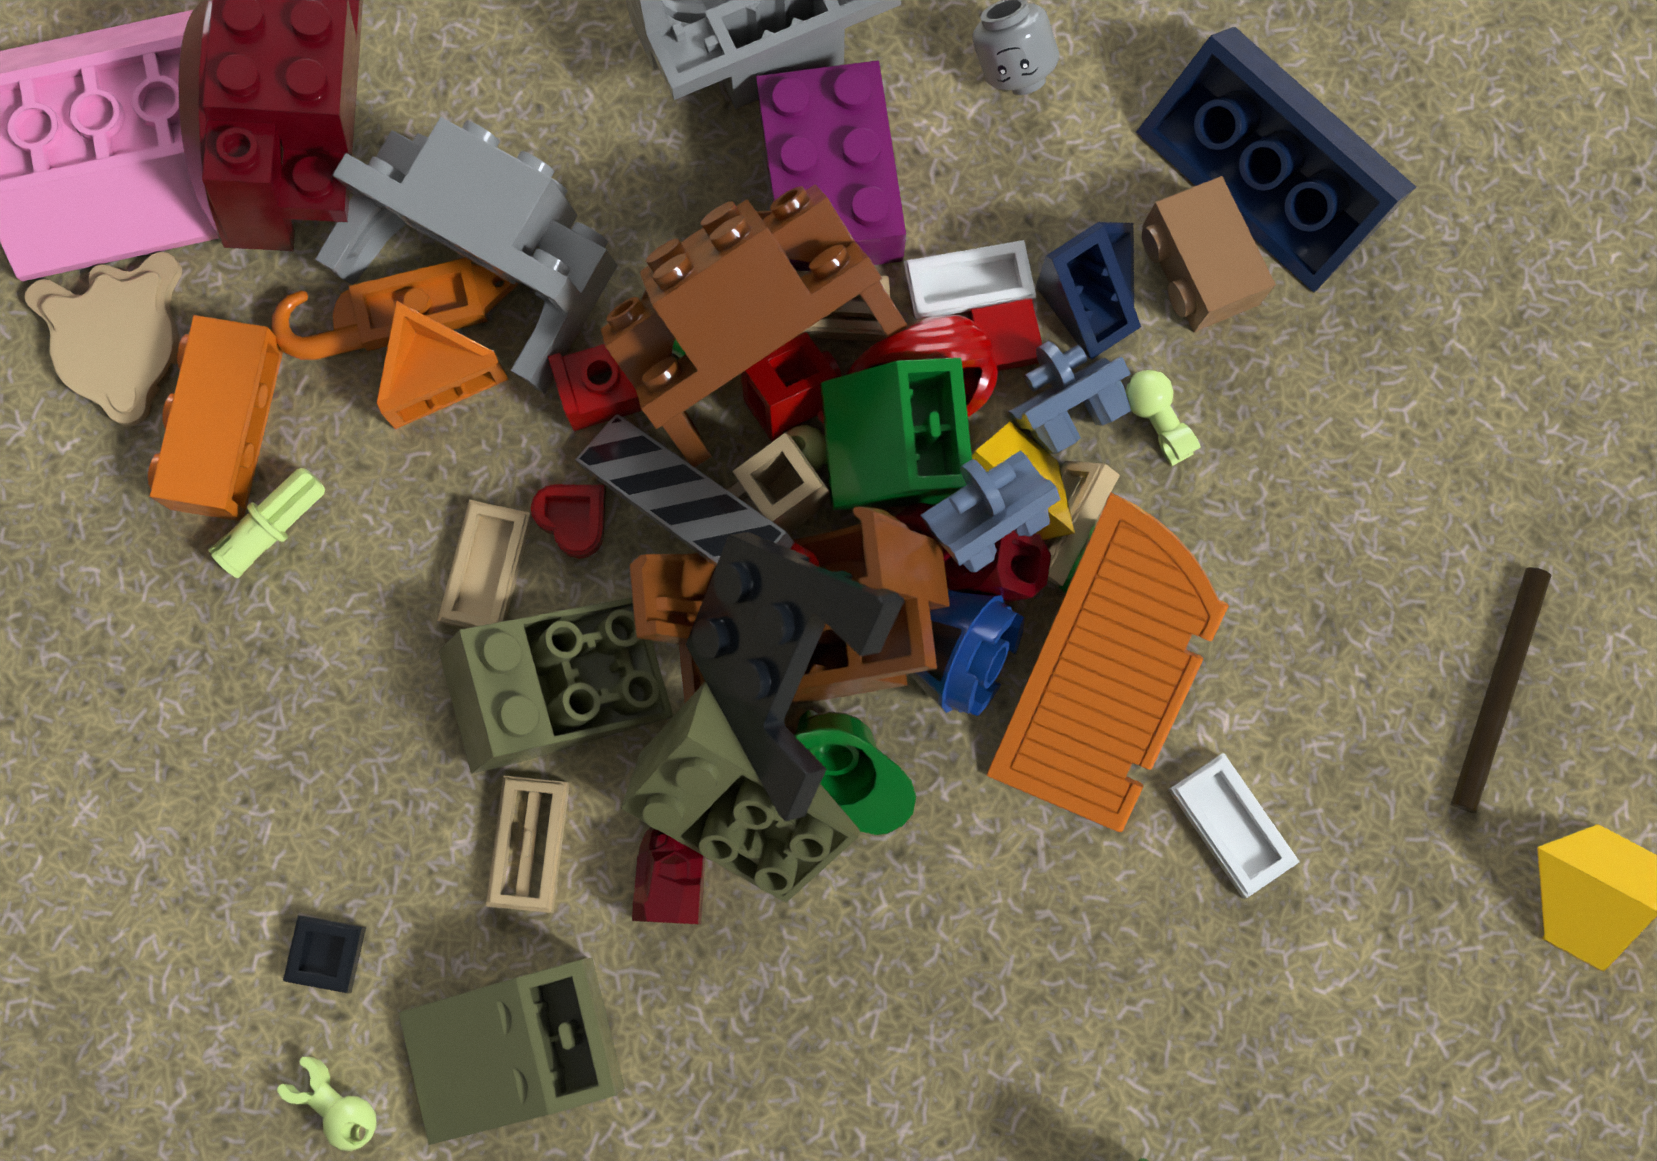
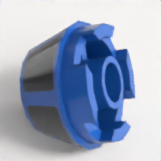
(970, 650)

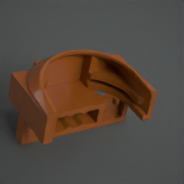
(735, 301)
(877, 554)

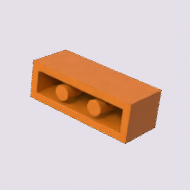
(215, 418)

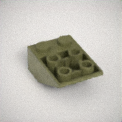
(551, 682)
(708, 797)
(511, 1051)

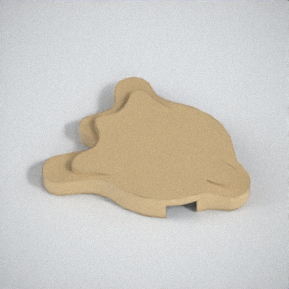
(114, 336)

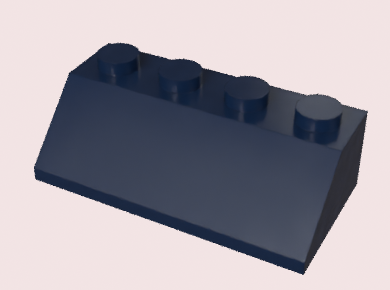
(1288, 161)

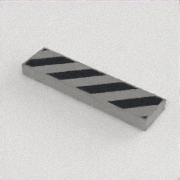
(672, 491)

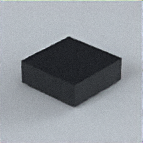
(324, 954)

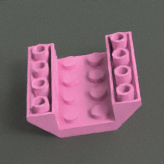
(95, 150)

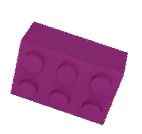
(836, 134)

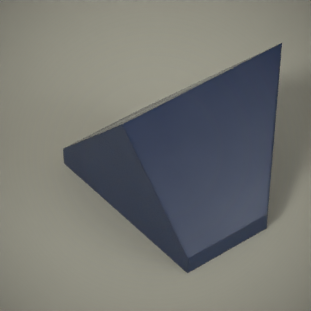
(1093, 286)

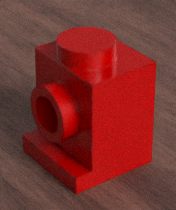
(786, 385)
(590, 403)

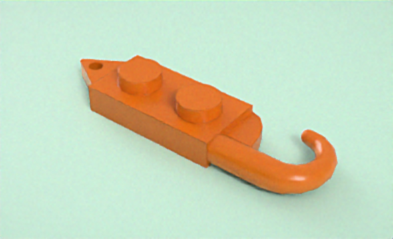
(448, 292)

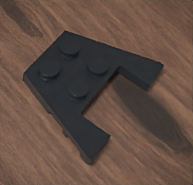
(757, 642)

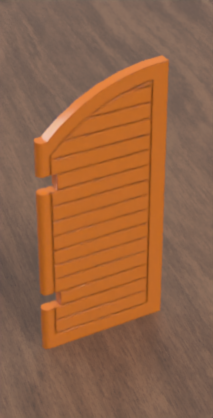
(1110, 669)

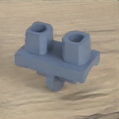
(1094, 385)
(989, 508)

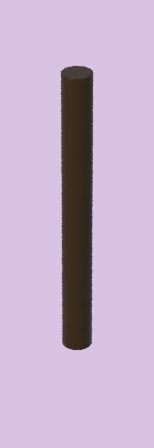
(1501, 690)

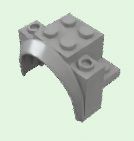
(743, 39)
(485, 209)

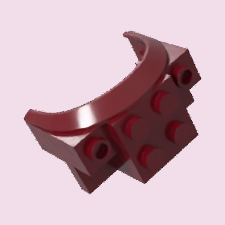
(261, 78)

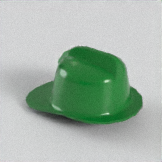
(858, 775)

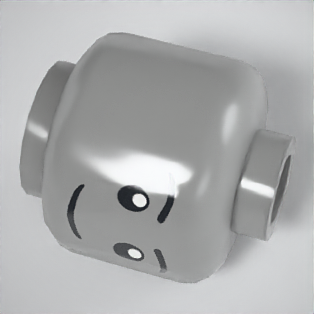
(1015, 46)

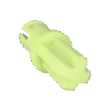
(267, 522)

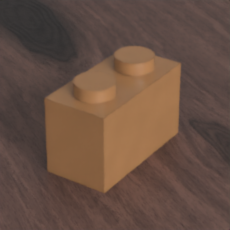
(1206, 254)

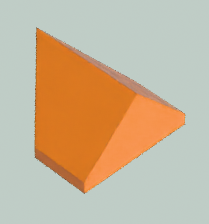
(431, 368)

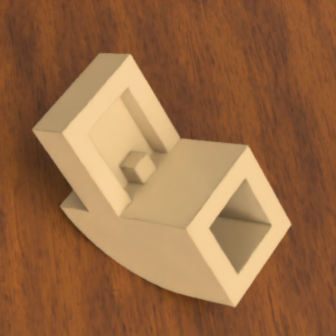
(780, 484)

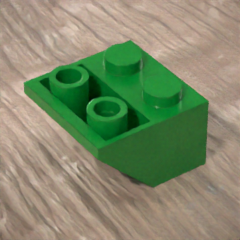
(896, 434)

